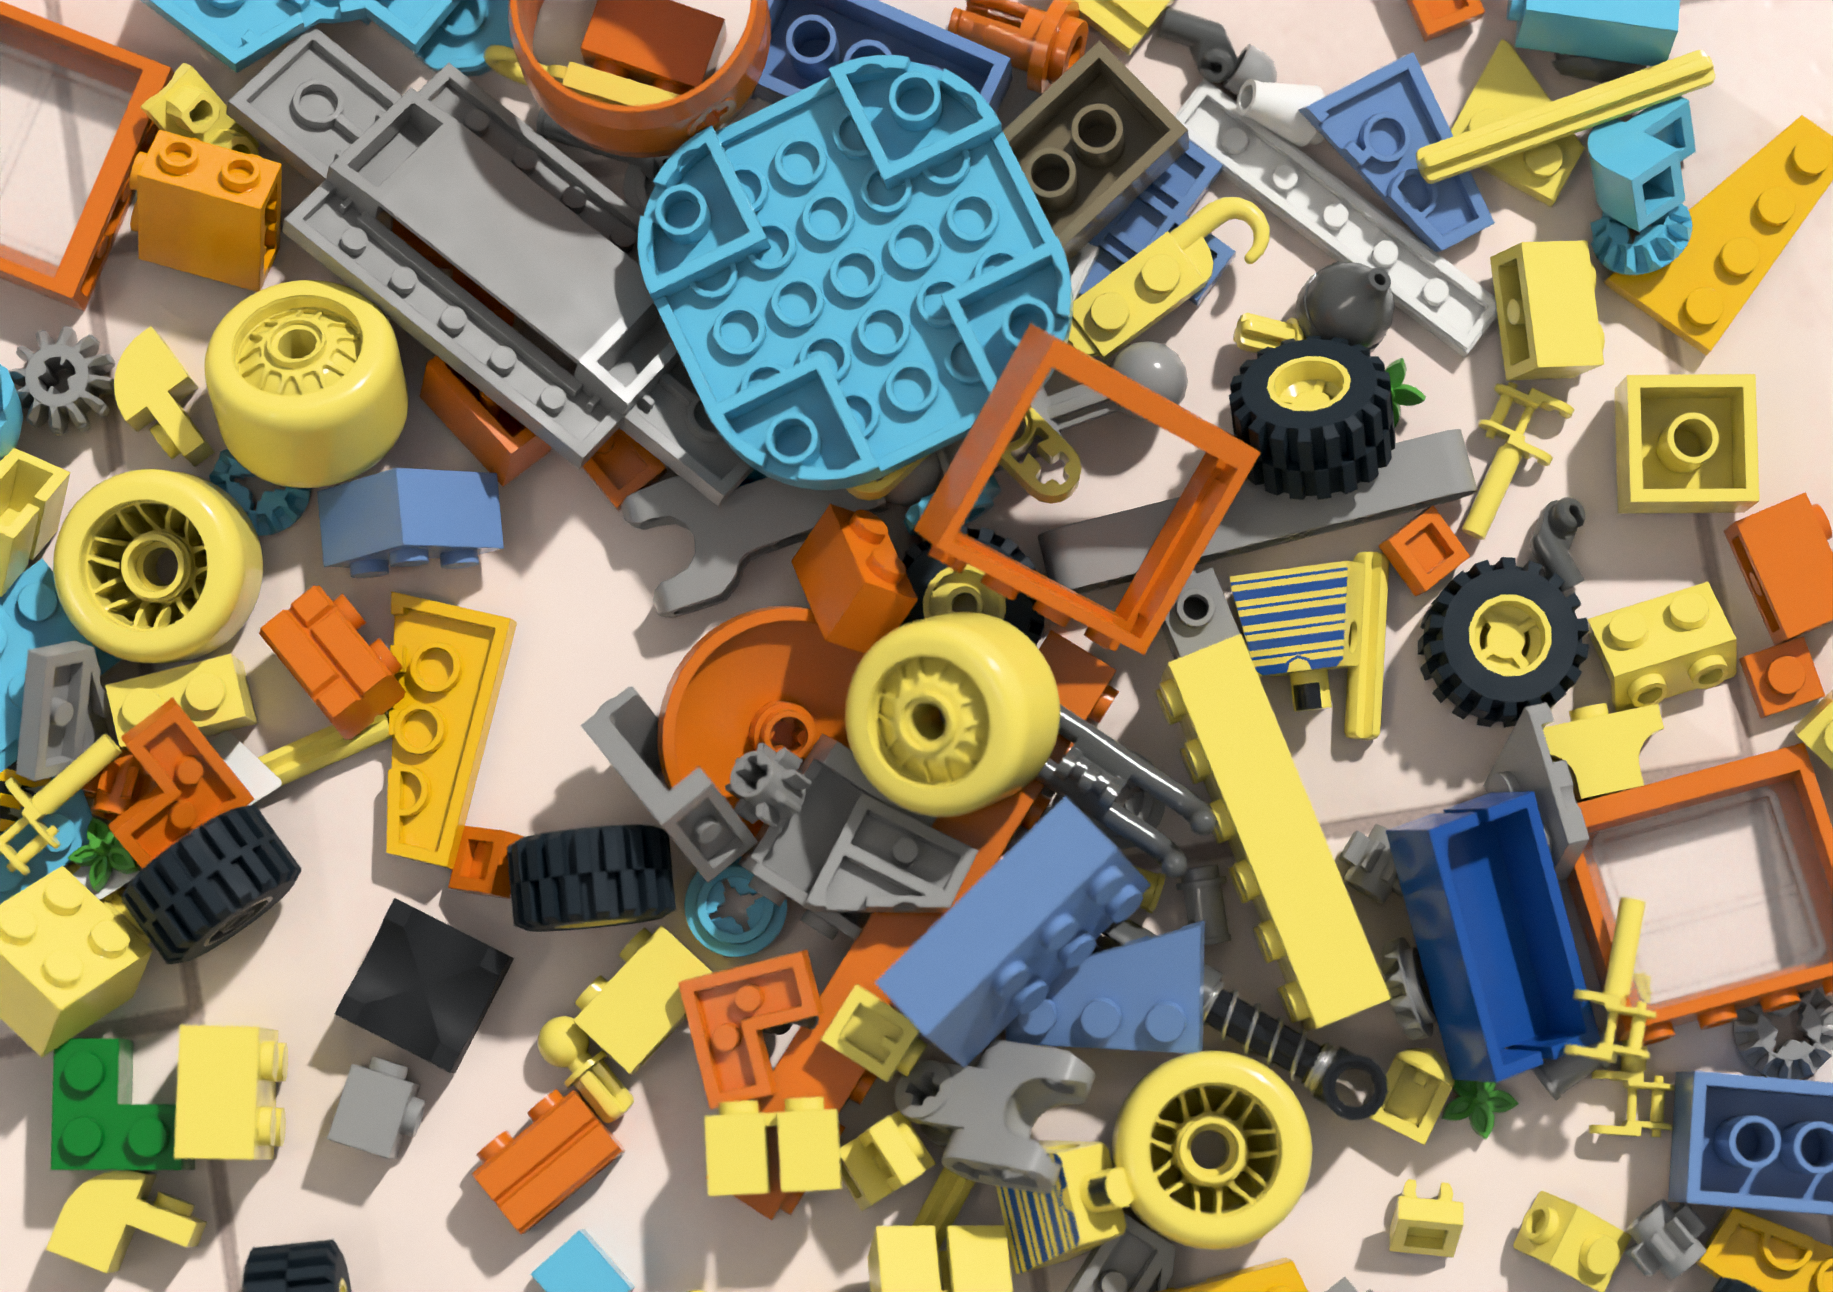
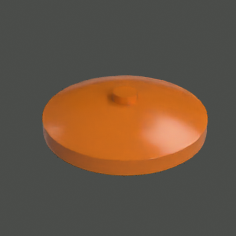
(750, 684)

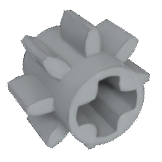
(768, 785)
(1371, 865)
(1666, 1239)

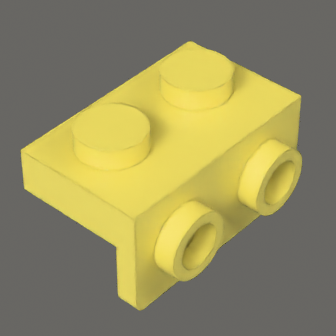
(1664, 647)

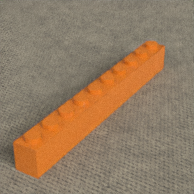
(819, 1070)

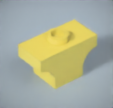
(1603, 747)

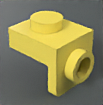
(1571, 1240)

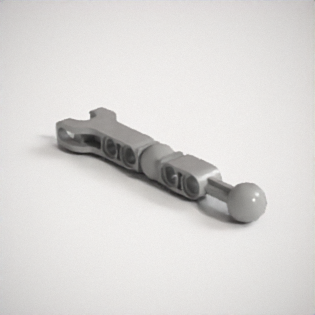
(776, 515)

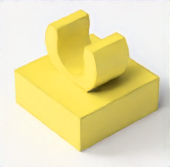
(1426, 1224)

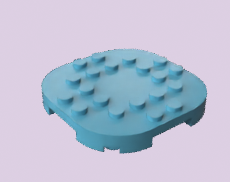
(851, 270)

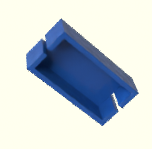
(1492, 935)

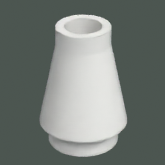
(1278, 108)

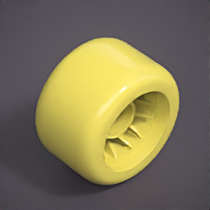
(306, 383)
(111, 555)
(995, 705)
(1263, 1138)

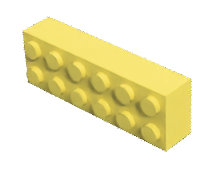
(1272, 834)

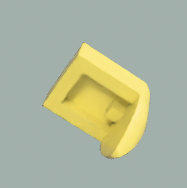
(1416, 1094)

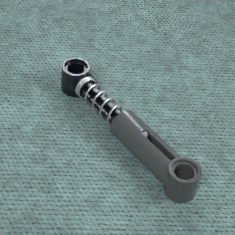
(1274, 1040)

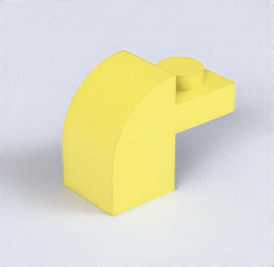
(107, 1210)

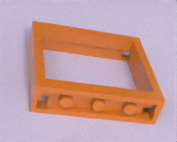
(1175, 548)

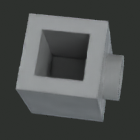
(1198, 616)
(377, 1108)

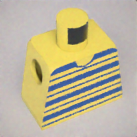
(1303, 625)
(1075, 1215)

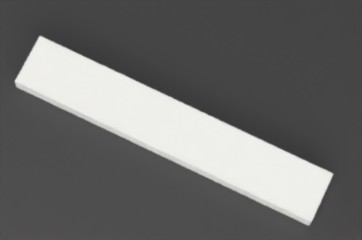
(1338, 218)

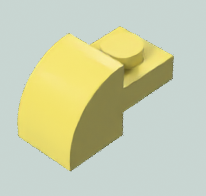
(148, 388)
(883, 1160)

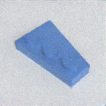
(1379, 129)

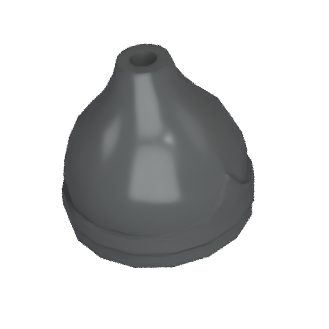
(1347, 304)

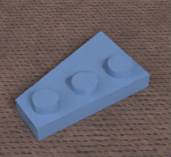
(1126, 998)

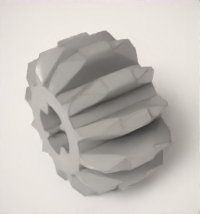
(84, 384)

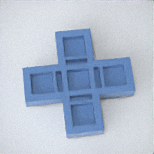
(1160, 210)

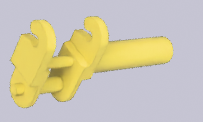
(1510, 454)
(50, 799)
(1618, 989)
(1633, 1080)

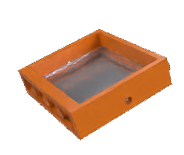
(67, 151)
(1730, 886)

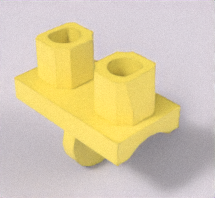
(194, 110)

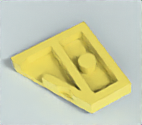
(1502, 92)

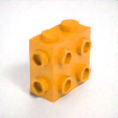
(207, 210)

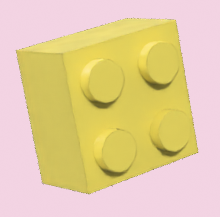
(1686, 443)
(63, 961)
(229, 1092)

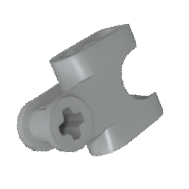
(991, 1108)

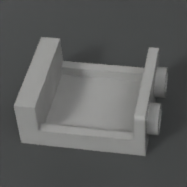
(691, 811)
(794, 854)

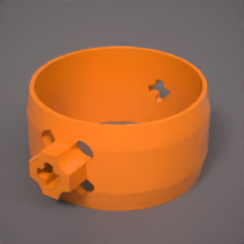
(648, 128)

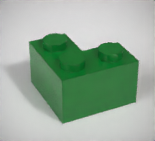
(95, 1114)

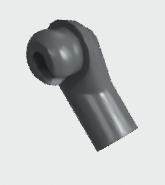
(1206, 41)
(1592, 68)
(1553, 539)

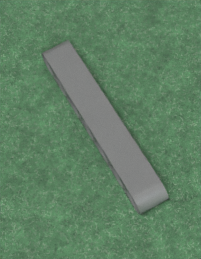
(1114, 546)

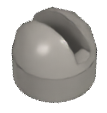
(1251, 65)

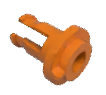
(1034, 39)

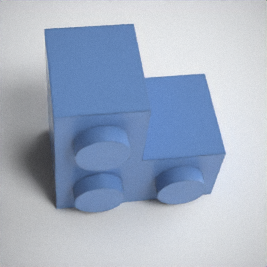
(408, 518)

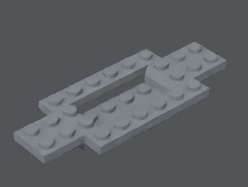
(511, 221)

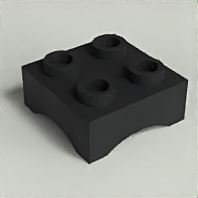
(424, 986)

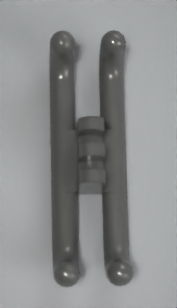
(1096, 774)

